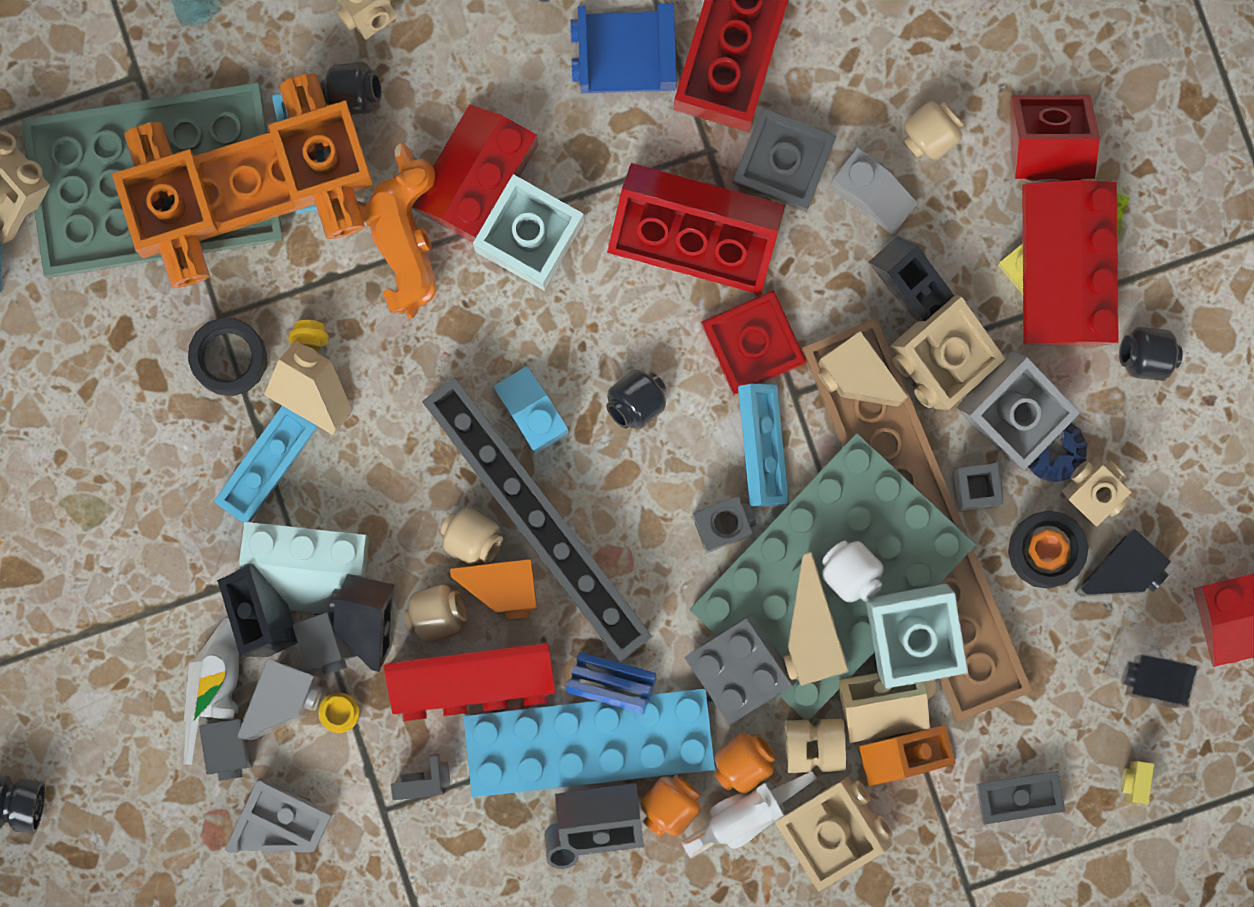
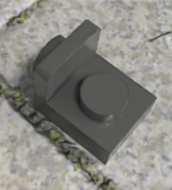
(415, 786)

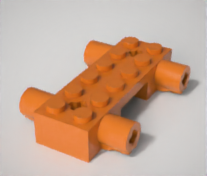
(243, 181)

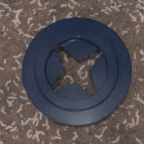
(1063, 466)

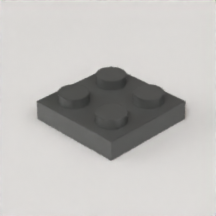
(784, 159)
(740, 669)

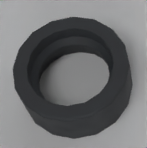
(208, 333)
(1070, 528)

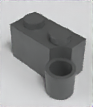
(593, 823)

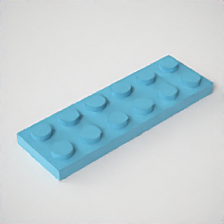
(587, 744)

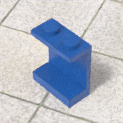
(625, 51)

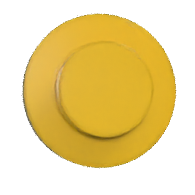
(309, 333)
(339, 712)

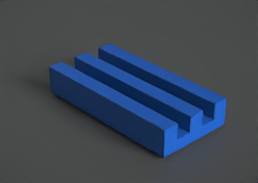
(610, 674)

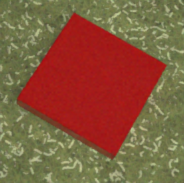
(753, 342)

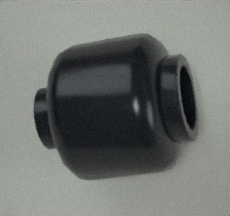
(354, 84)
(1150, 353)
(636, 399)

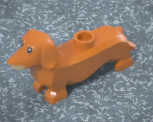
(397, 234)

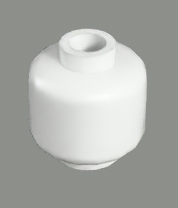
(852, 571)

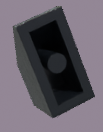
(1127, 569)
(256, 614)
(364, 618)
(1159, 680)

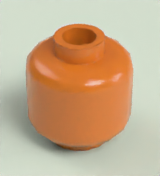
(744, 762)
(670, 806)

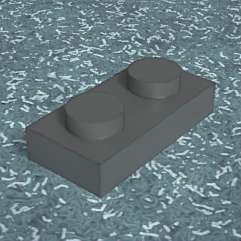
(1020, 797)

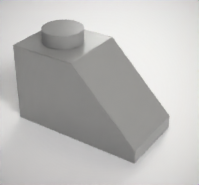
(873, 191)

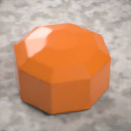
(1049, 549)

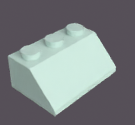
(304, 562)

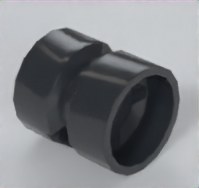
(21, 804)

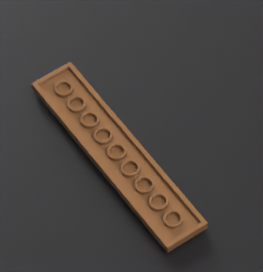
(898, 436)

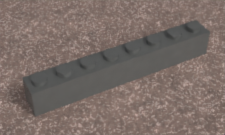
(537, 519)

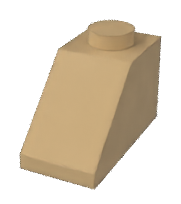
(859, 373)
(309, 388)

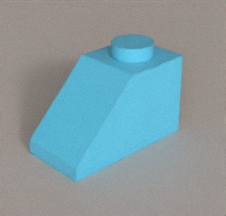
(531, 410)

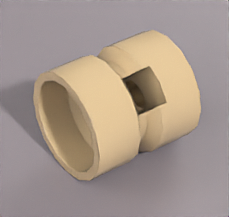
(830, 745)

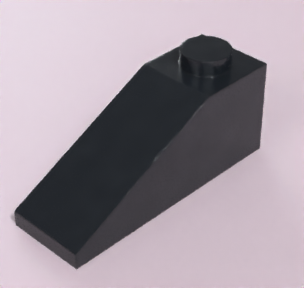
(911, 278)

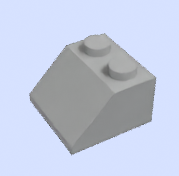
(1018, 409)
(280, 699)

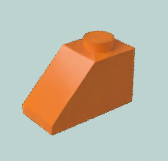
(502, 587)
(907, 755)

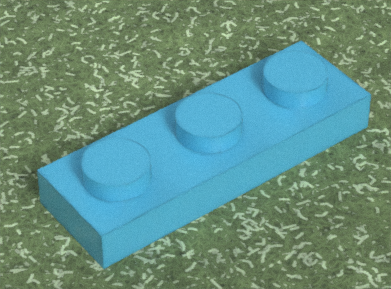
(763, 445)
(265, 465)

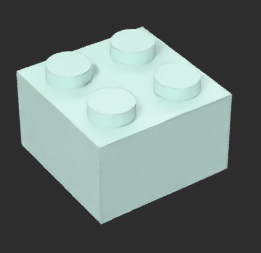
(528, 232)
(916, 635)

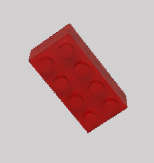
(730, 60)

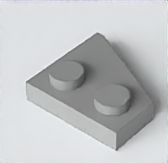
(278, 822)

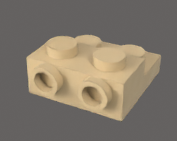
(20, 187)
(946, 355)
(835, 832)

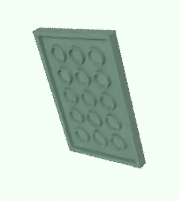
(78, 151)
(848, 501)

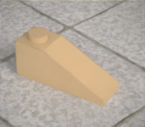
(813, 635)

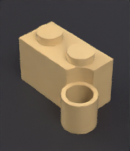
(879, 711)

